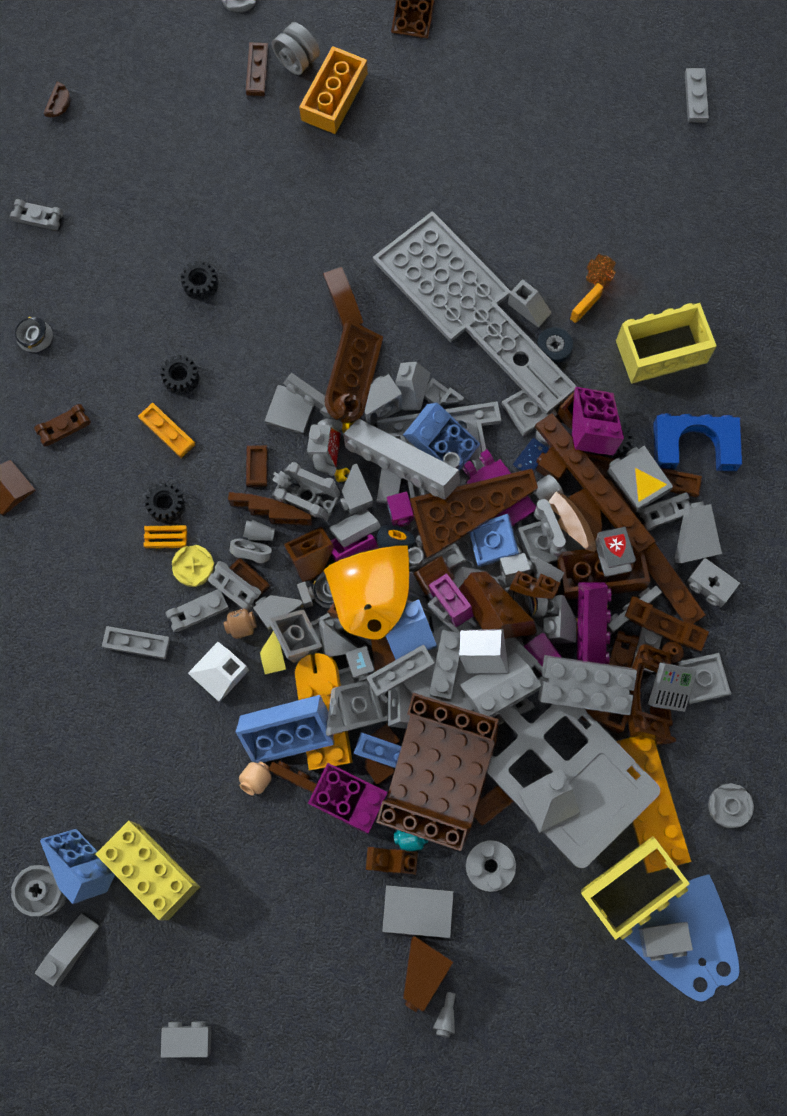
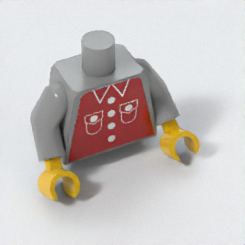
(324, 447)

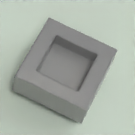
(306, 594)

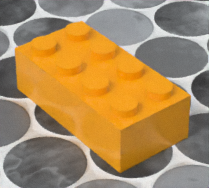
(333, 90)

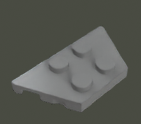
(355, 707)

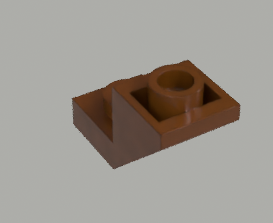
(391, 860)

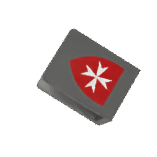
(614, 551)

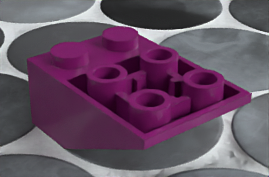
(596, 422)
(347, 798)

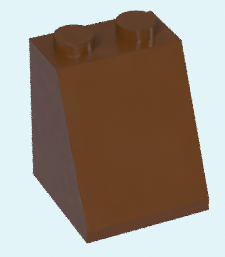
(423, 975)

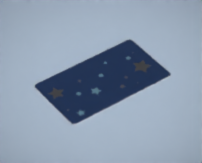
(529, 455)

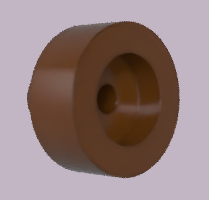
(674, 650)

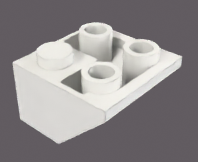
(219, 671)

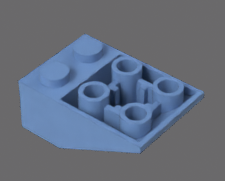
(440, 433)
(76, 866)

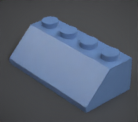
(285, 730)

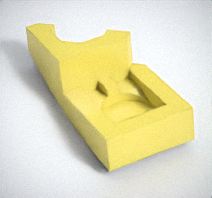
(272, 655)

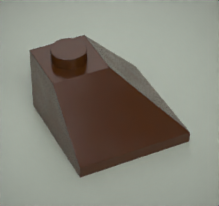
(310, 553)

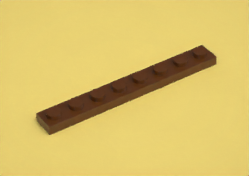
(594, 483)
(669, 580)

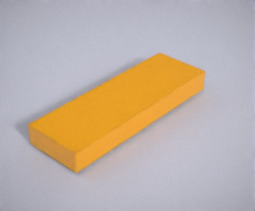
(166, 430)

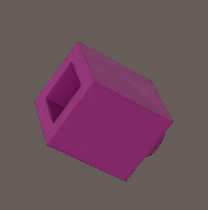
(400, 509)

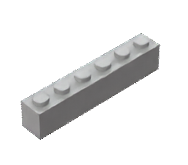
(402, 459)

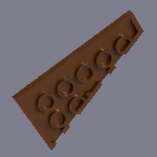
(467, 508)

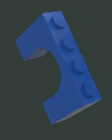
(722, 430)

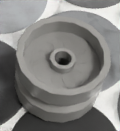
(295, 48)
(26, 892)

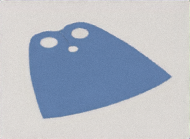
(709, 937)

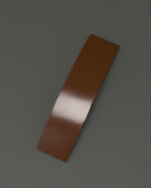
(666, 625)

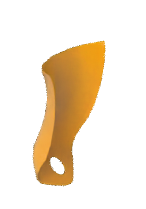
(370, 578)

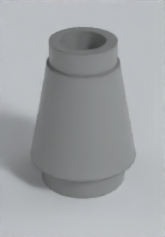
(258, 531)

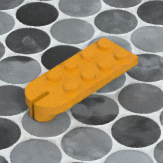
(321, 683)

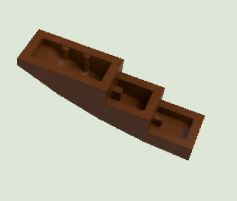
(277, 511)

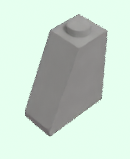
(697, 534)

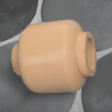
(255, 778)

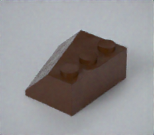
(495, 607)

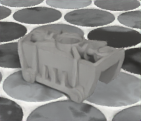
(313, 484)

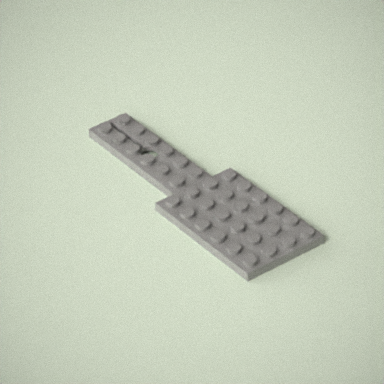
(463, 296)

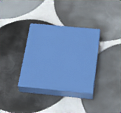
(494, 541)

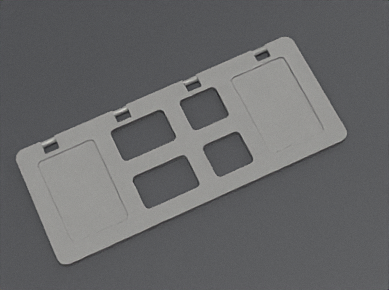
(597, 773)

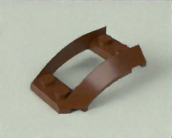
(657, 723)

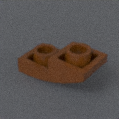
(542, 587)

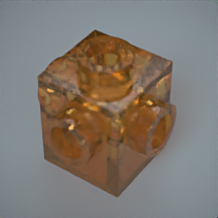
(601, 270)

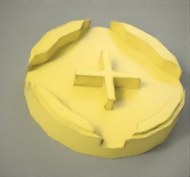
(192, 565)

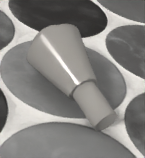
(445, 1022)

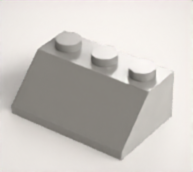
(499, 691)

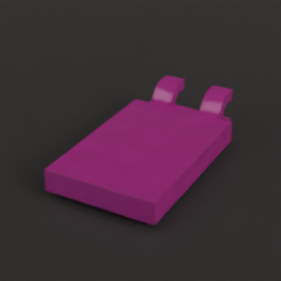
(495, 469)

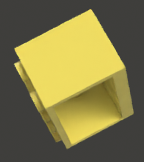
(669, 361)
(617, 870)
(147, 871)

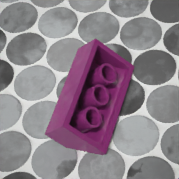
(592, 622)

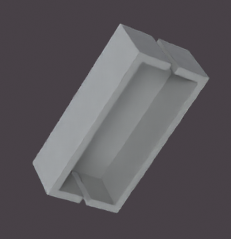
(587, 685)

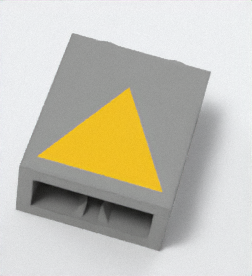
(639, 478)

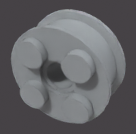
(505, 866)

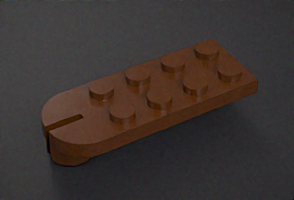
(352, 372)

